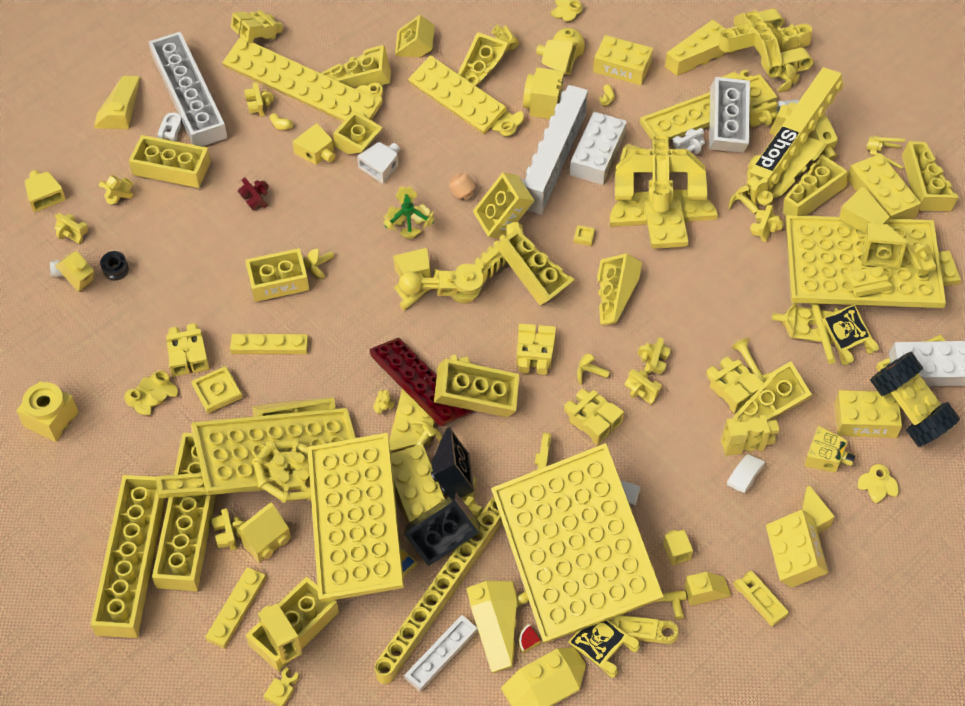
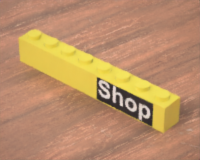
(798, 126)

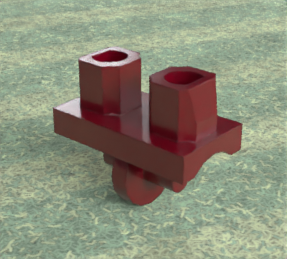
(256, 200)

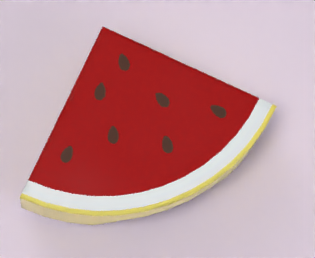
(528, 639)

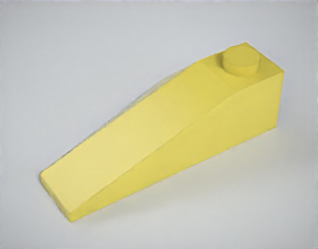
(482, 57)

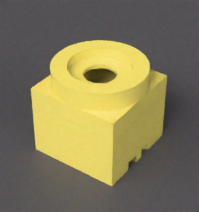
(543, 92)
(47, 410)

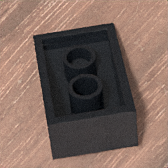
(452, 466)

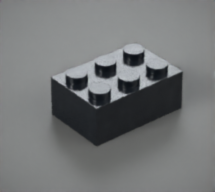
(442, 529)

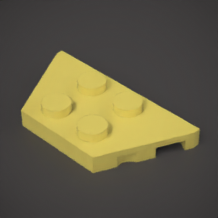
(403, 432)

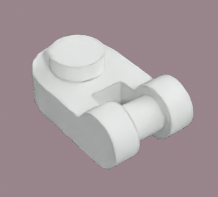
(172, 122)

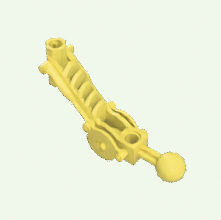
(467, 279)

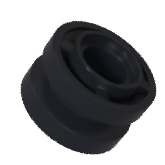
(112, 258)

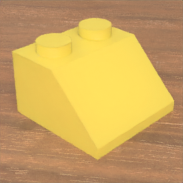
(415, 38)
(355, 133)
(882, 246)
(264, 533)

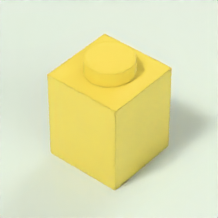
(677, 547)

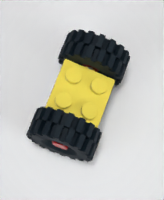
(916, 399)

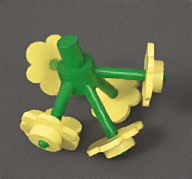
(398, 215)

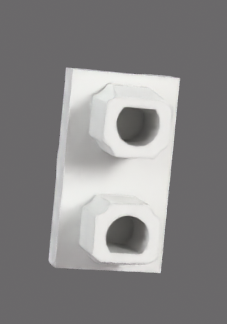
(692, 141)

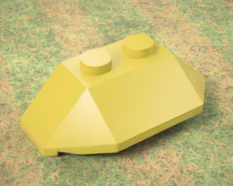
(546, 679)

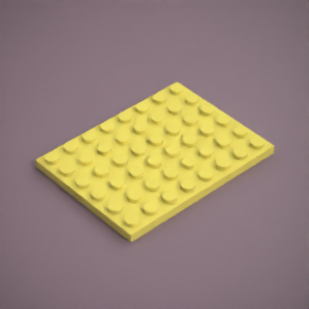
(828, 248)
(576, 543)

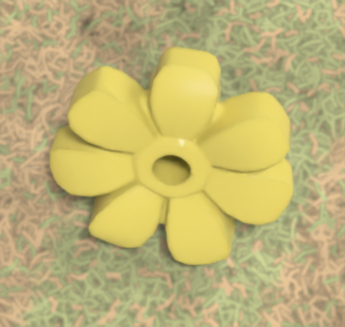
(382, 402)

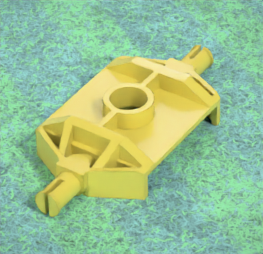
(797, 321)

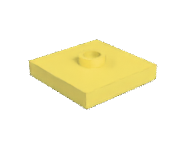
(216, 389)

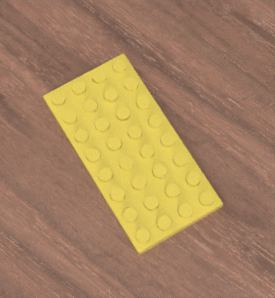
(229, 445)
(354, 518)

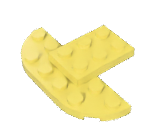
(667, 227)

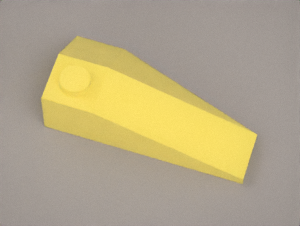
(363, 70)
(119, 105)
(808, 151)
(617, 281)
(776, 396)
(294, 406)
(495, 614)

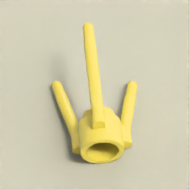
(876, 143)

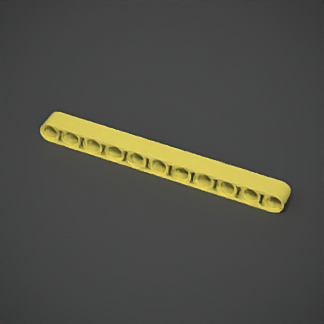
(438, 595)

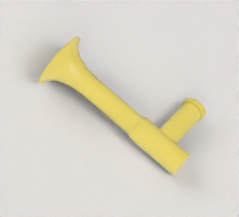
(409, 300)
(742, 347)
(675, 598)

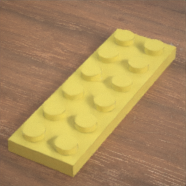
(457, 94)

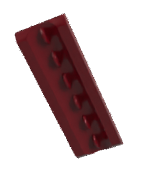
(415, 379)

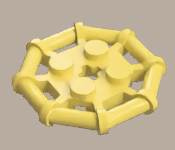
(277, 467)

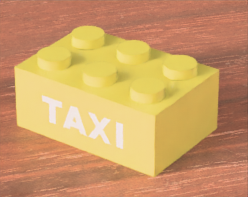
(623, 60)
(503, 204)
(277, 275)
(867, 414)
(796, 548)

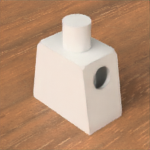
(379, 161)

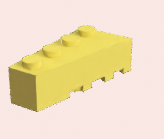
(695, 49)
(927, 178)
(815, 187)
(532, 267)

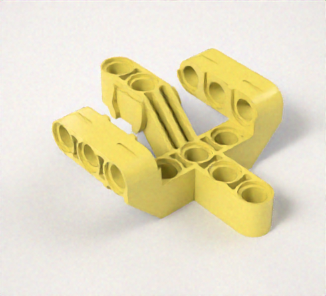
(764, 32)
(660, 161)

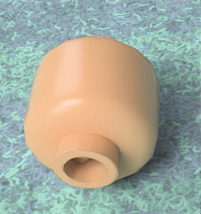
(462, 186)

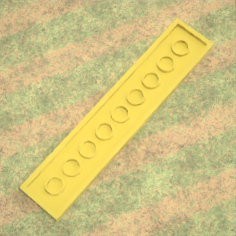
(299, 81)

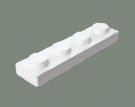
(441, 653)

